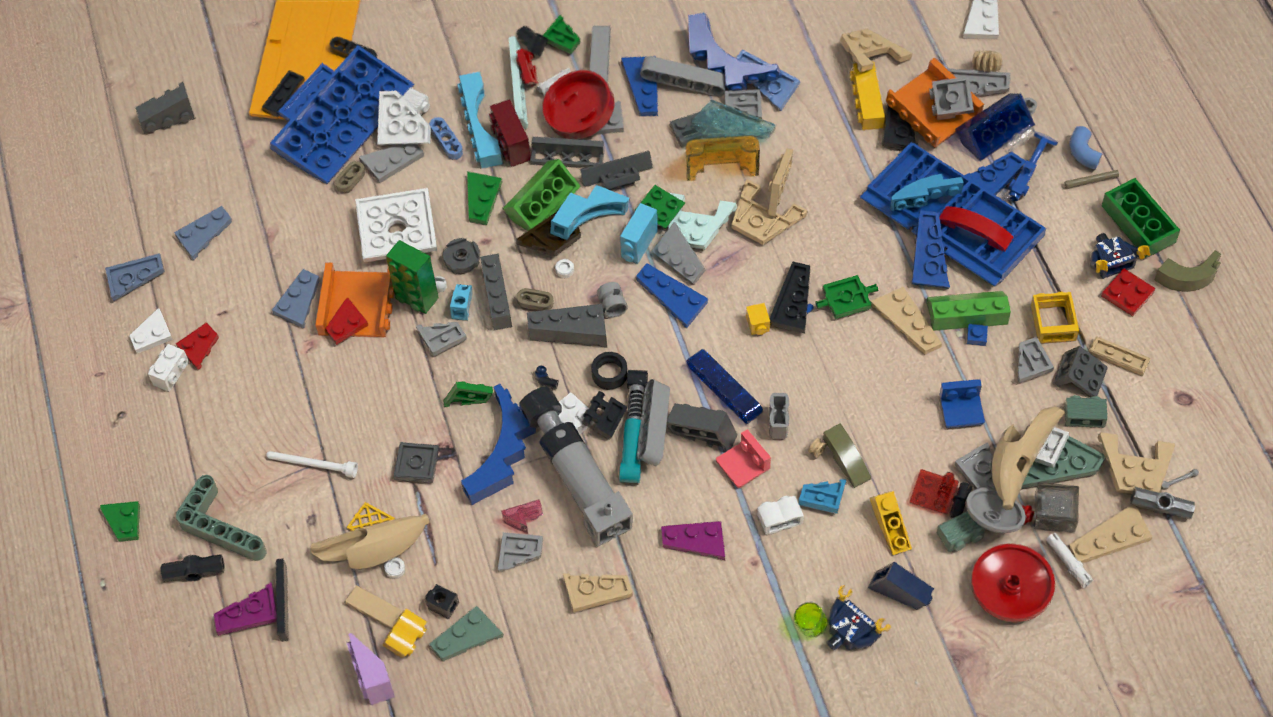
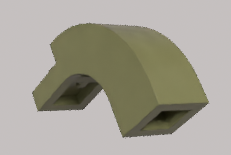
(1188, 278)

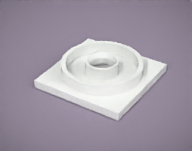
(381, 212)

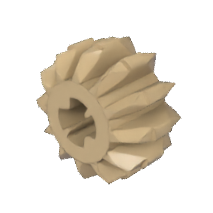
(987, 61)

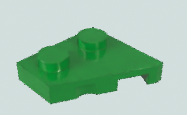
(468, 394)

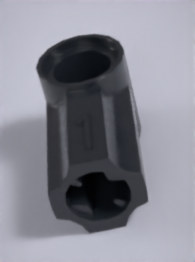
(535, 41)

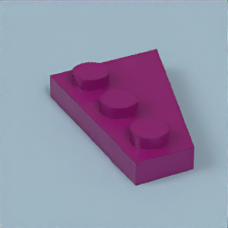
(696, 537)
(249, 613)

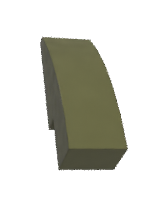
(846, 455)

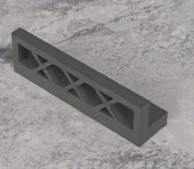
(567, 148)

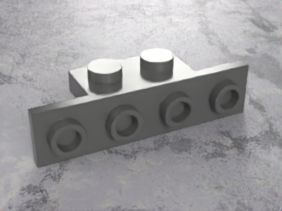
(617, 171)

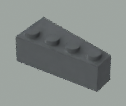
(569, 325)

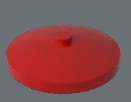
(1013, 582)

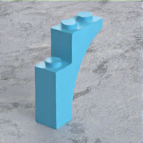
(578, 210)

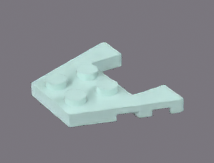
(702, 228)

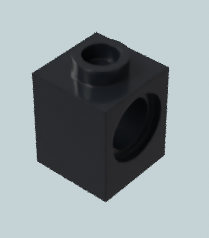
(445, 608)

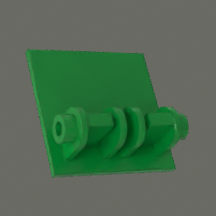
(665, 203)

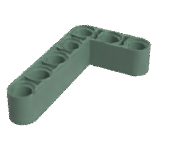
(214, 526)

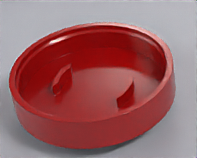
(578, 104)

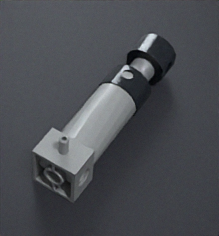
(603, 510)

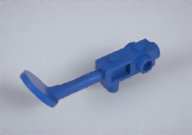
(1019, 186)

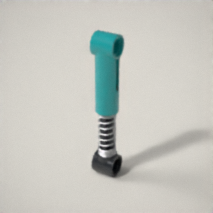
(631, 466)

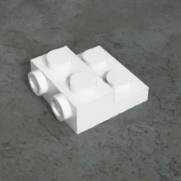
(573, 412)

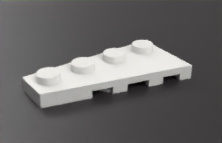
(982, 20)

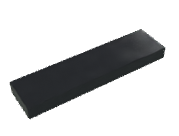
(282, 600)

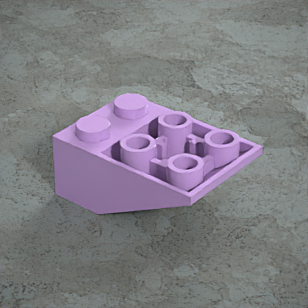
(370, 672)

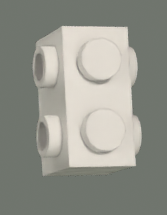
(168, 367)

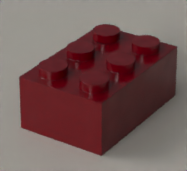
(509, 133)

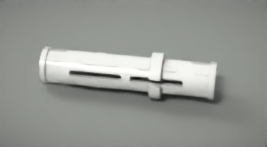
(1074, 566)

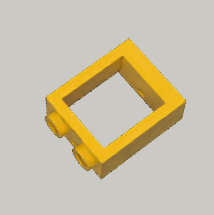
(1055, 333)

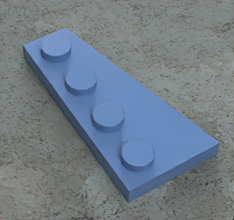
(776, 91)

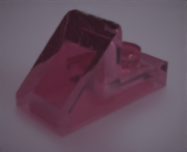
(517, 515)

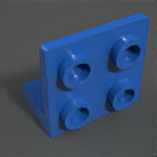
(961, 403)

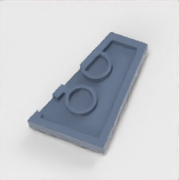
(201, 231)
(296, 301)

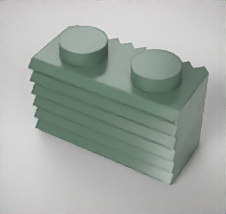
(1085, 411)
(959, 532)

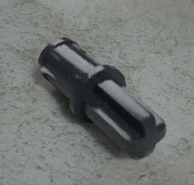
(960, 499)

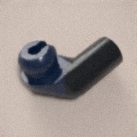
(543, 378)

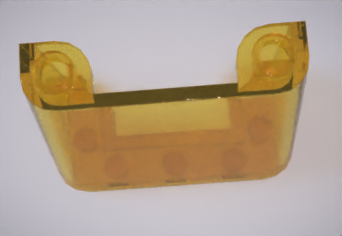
(723, 150)

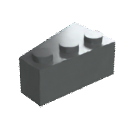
(166, 110)
(702, 424)

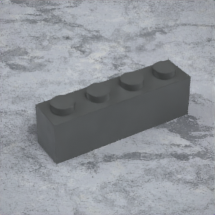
(496, 291)

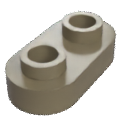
(348, 177)
(535, 300)

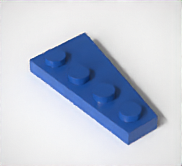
(929, 257)
(677, 297)

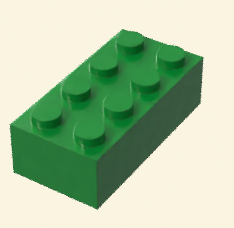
(1140, 217)
(412, 276)

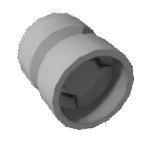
(612, 299)

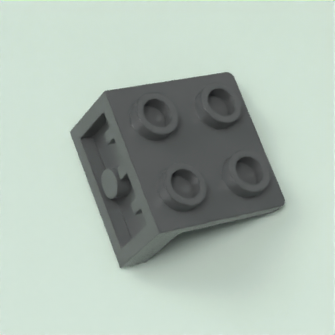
(1082, 370)

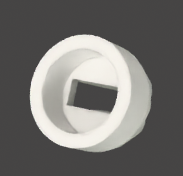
(440, 284)

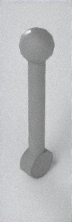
(1165, 485)

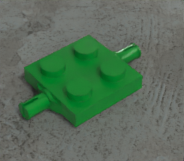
(846, 296)

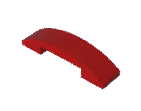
(977, 224)

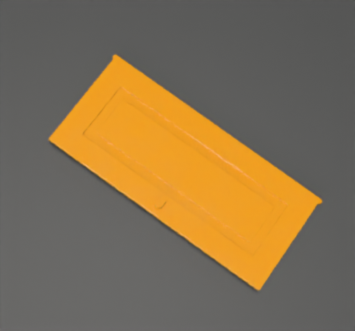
(301, 42)

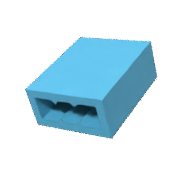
(638, 233)

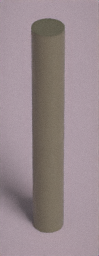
(1090, 179)

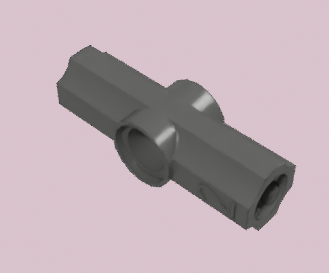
(1174, 505)

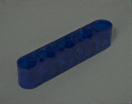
(724, 386)

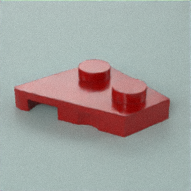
(528, 70)
(345, 322)
(198, 344)

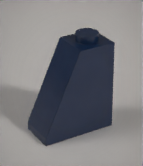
(901, 586)

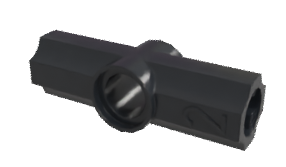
(192, 568)

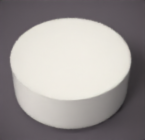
(564, 268)
(394, 568)

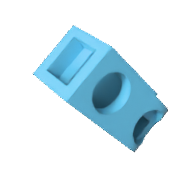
(461, 302)

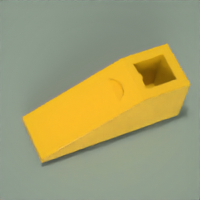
(891, 521)

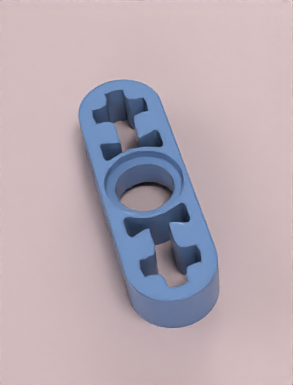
(446, 131)

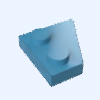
(823, 496)

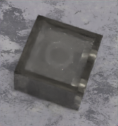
(1056, 507)

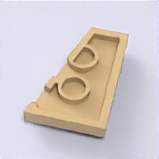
(594, 591)

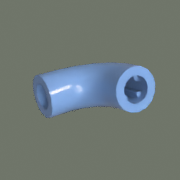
(1081, 150)

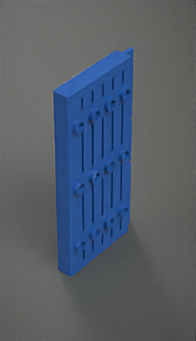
(961, 244)

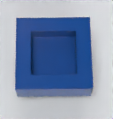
(977, 334)

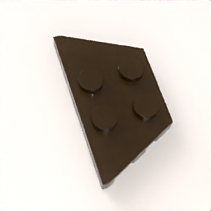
(541, 240)

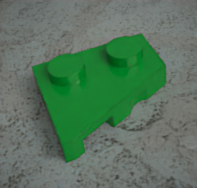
(562, 36)
(123, 519)

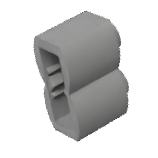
(779, 416)

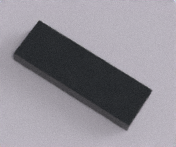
(283, 92)

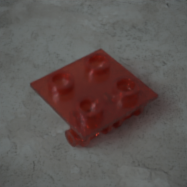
(934, 491)

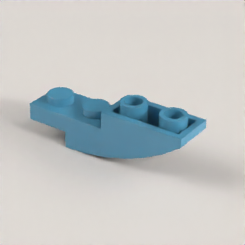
(920, 191)

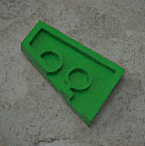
(482, 196)

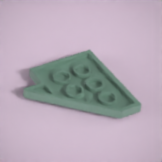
(1074, 462)

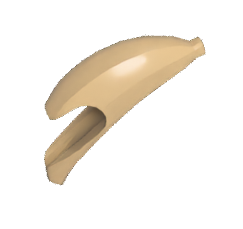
(1007, 467)
(373, 543)

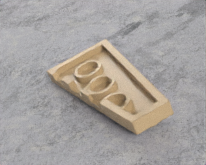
(779, 179)

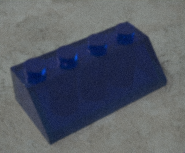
(995, 125)

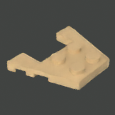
(867, 44)
(753, 218)
(1136, 471)

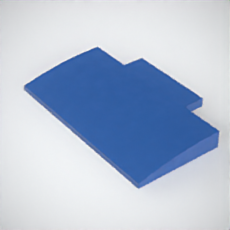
(335, 113)

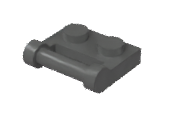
(682, 128)

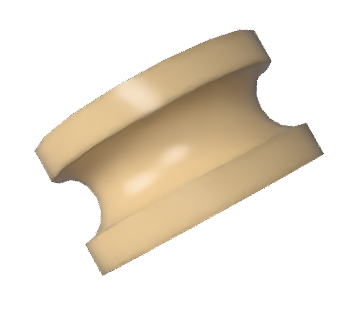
(817, 447)

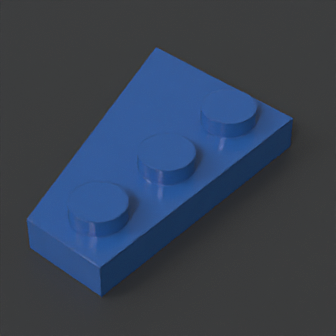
(999, 173)

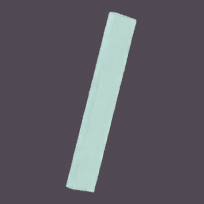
(518, 84)

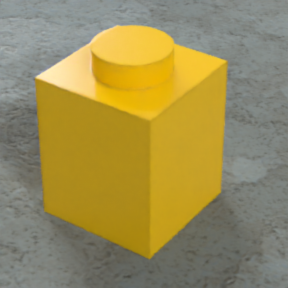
(758, 319)

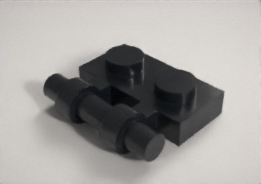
(609, 418)

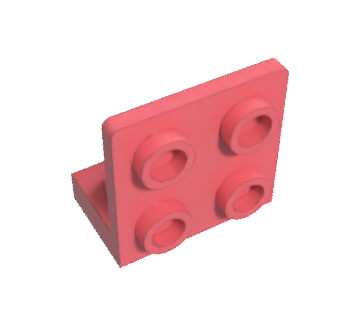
(745, 460)

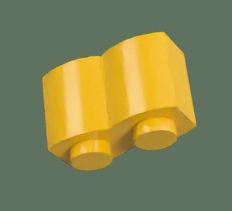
(404, 633)

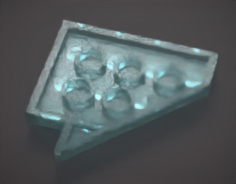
(724, 121)

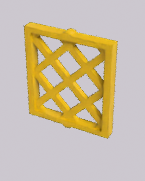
(377, 512)

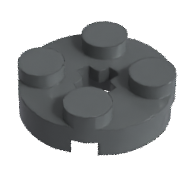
(465, 264)

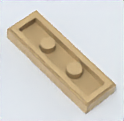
(1119, 356)
(373, 607)

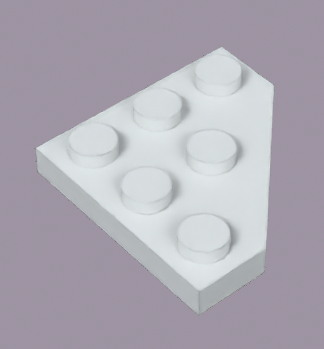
(400, 121)

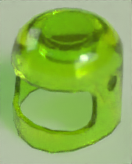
(810, 619)

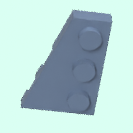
(132, 274)

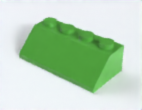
(541, 195)
(972, 308)

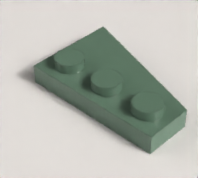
(466, 633)

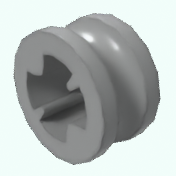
(1031, 103)

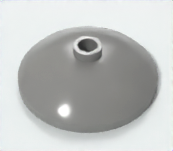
(987, 511)

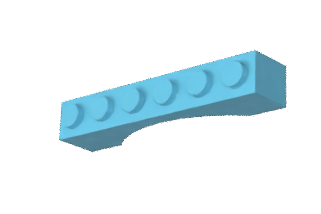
(487, 147)

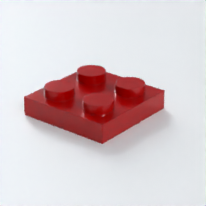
(1128, 292)

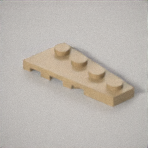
(907, 318)
(1113, 535)

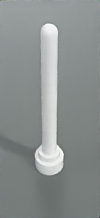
(349, 469)

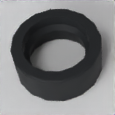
(609, 383)

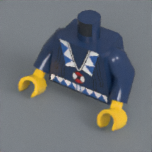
(1114, 255)
(851, 625)

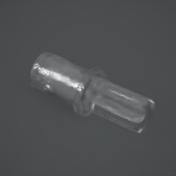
(1018, 139)

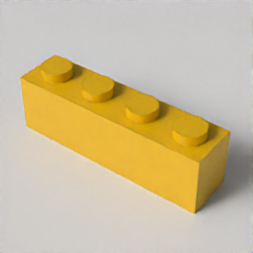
(868, 98)

